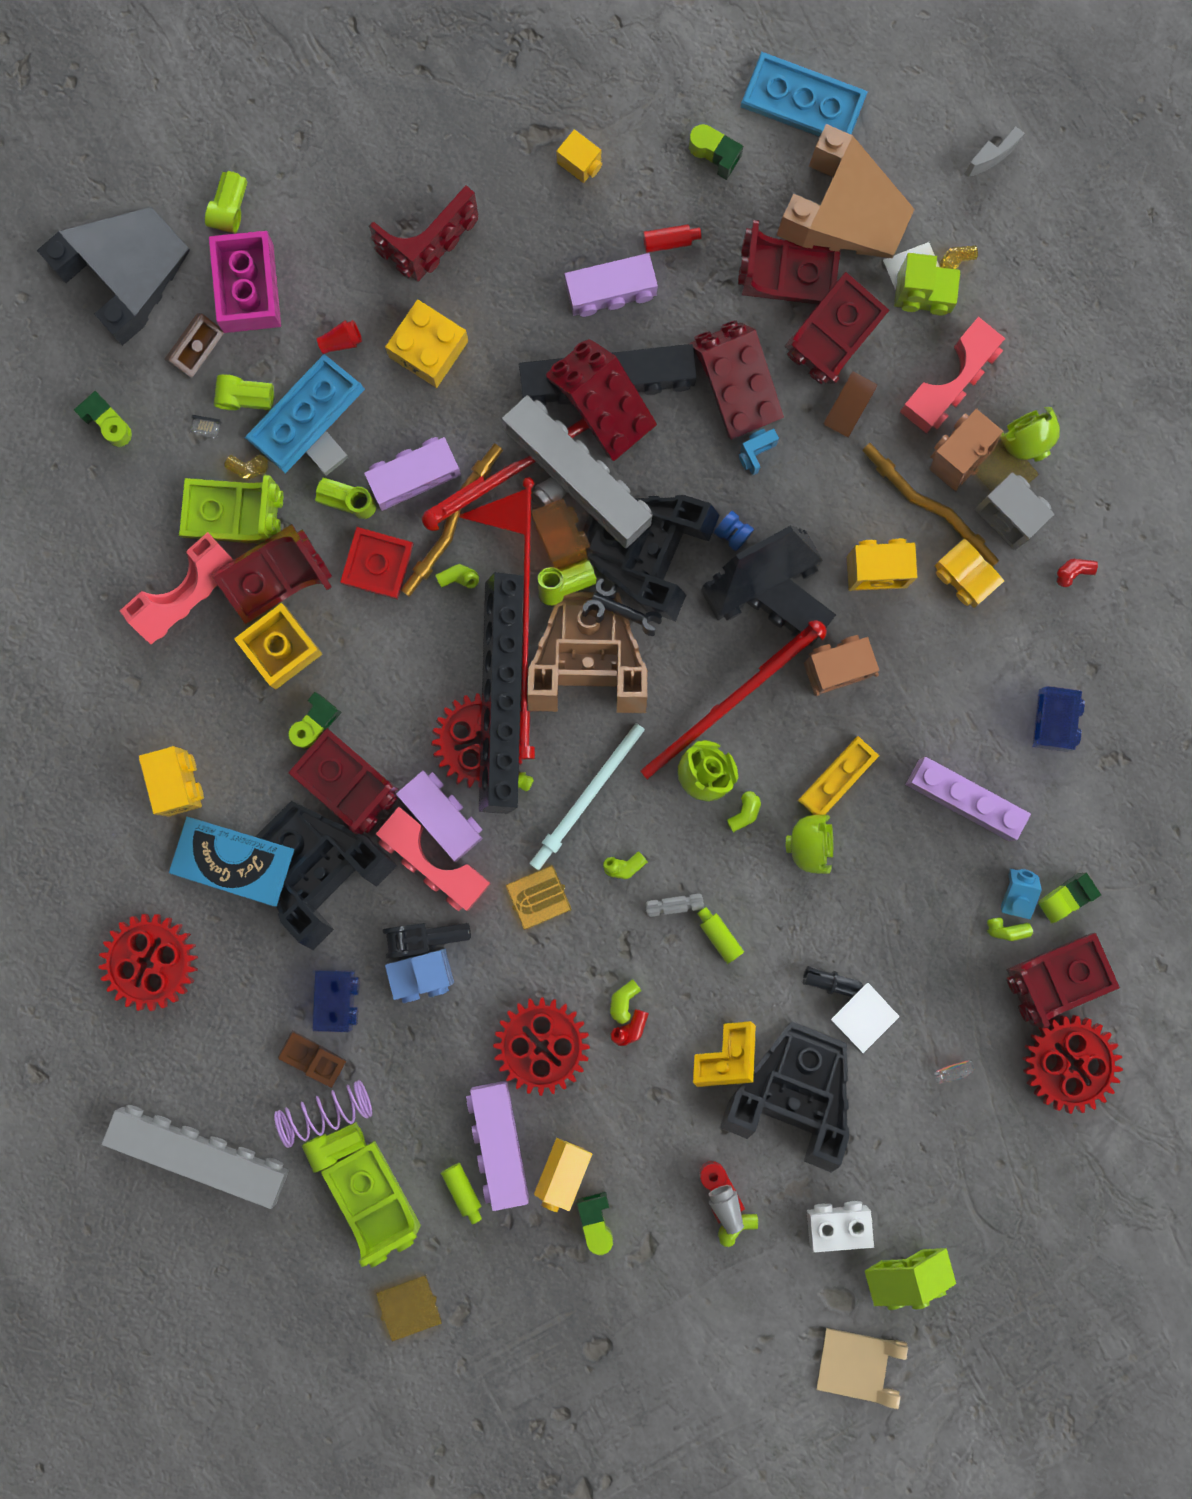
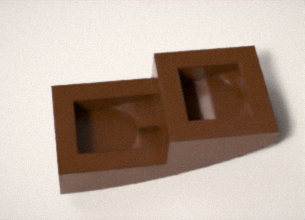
(850, 404)
(312, 1059)

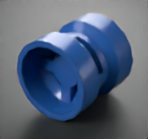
(728, 527)

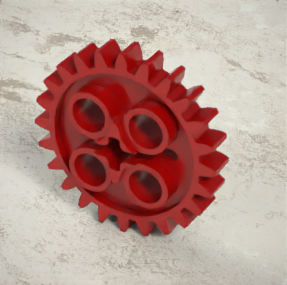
(469, 716)
(124, 950)
(521, 1065)
(1053, 1081)

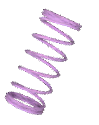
(363, 1101)

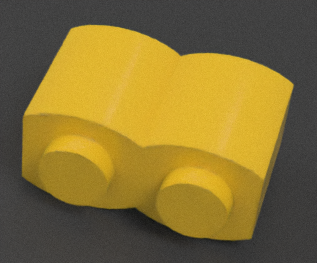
(968, 573)

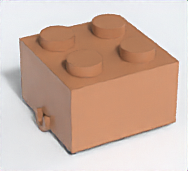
(965, 449)
(842, 665)

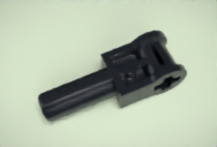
(416, 938)

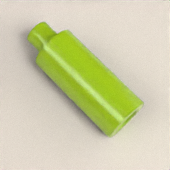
(720, 935)
(462, 1192)

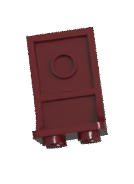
(422, 252)
(784, 269)
(835, 329)
(738, 377)
(603, 396)
(271, 573)
(344, 782)
(1061, 979)

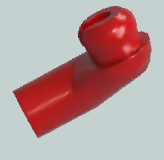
(1073, 568)
(630, 1032)

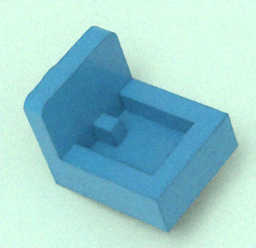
(758, 443)
(1021, 893)

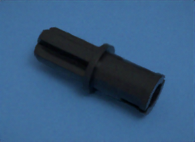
(831, 982)

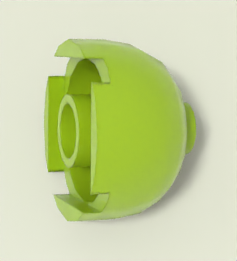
(1032, 435)
(707, 771)
(811, 844)

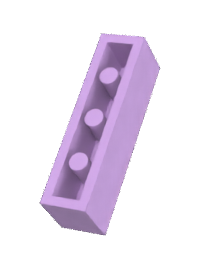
(968, 799)
(499, 1146)

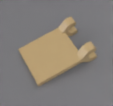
(857, 1366)

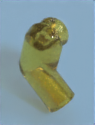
(956, 255)
(247, 470)

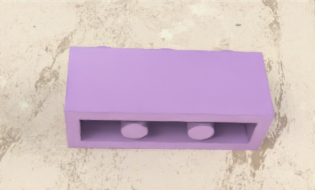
(611, 285)
(412, 472)
(440, 815)

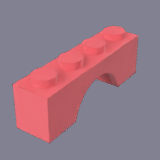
(929, 402)
(154, 614)
(403, 835)

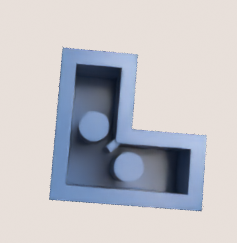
(420, 975)

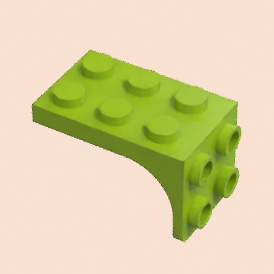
(231, 510)
(372, 1204)

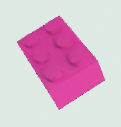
(244, 281)

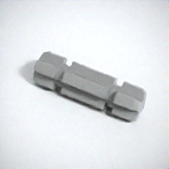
(674, 905)

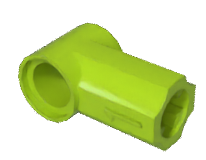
(225, 210)
(234, 393)
(344, 497)
(565, 581)
(327, 1149)

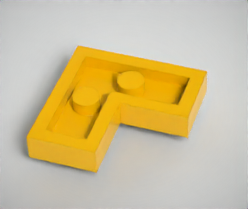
(735, 1061)

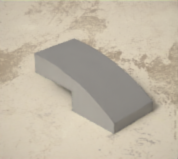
(992, 155)
(326, 453)

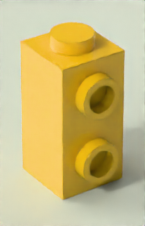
(562, 1175)

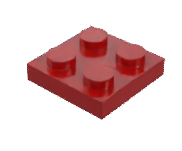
(377, 563)

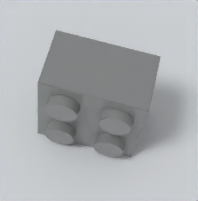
(1015, 510)

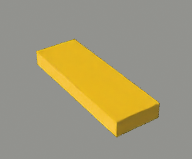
(838, 777)

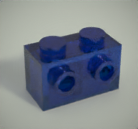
(1058, 719)
(335, 1000)

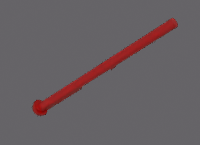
(480, 486)
(771, 666)

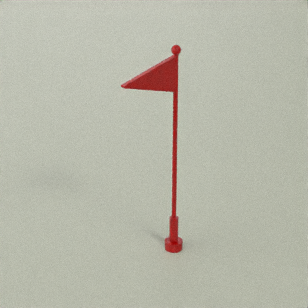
(514, 515)

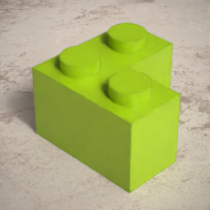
(926, 286)
(911, 1280)

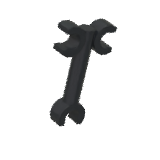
(604, 600)

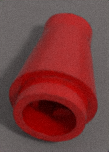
(341, 337)

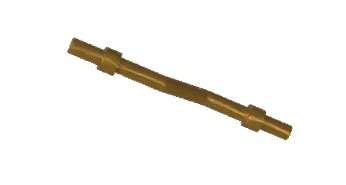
(886, 468)
(423, 569)

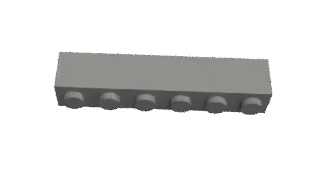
(577, 471)
(195, 1156)

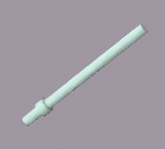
(553, 842)

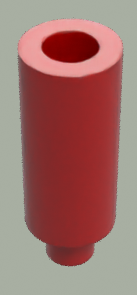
(670, 238)

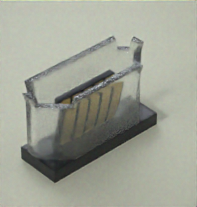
(205, 426)

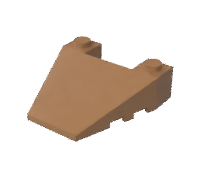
(859, 208)
(587, 654)

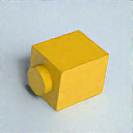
(579, 156)

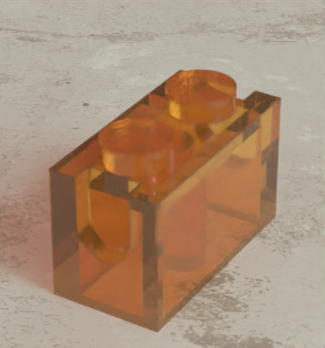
(559, 534)

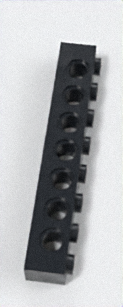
(501, 694)

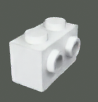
(840, 1227)

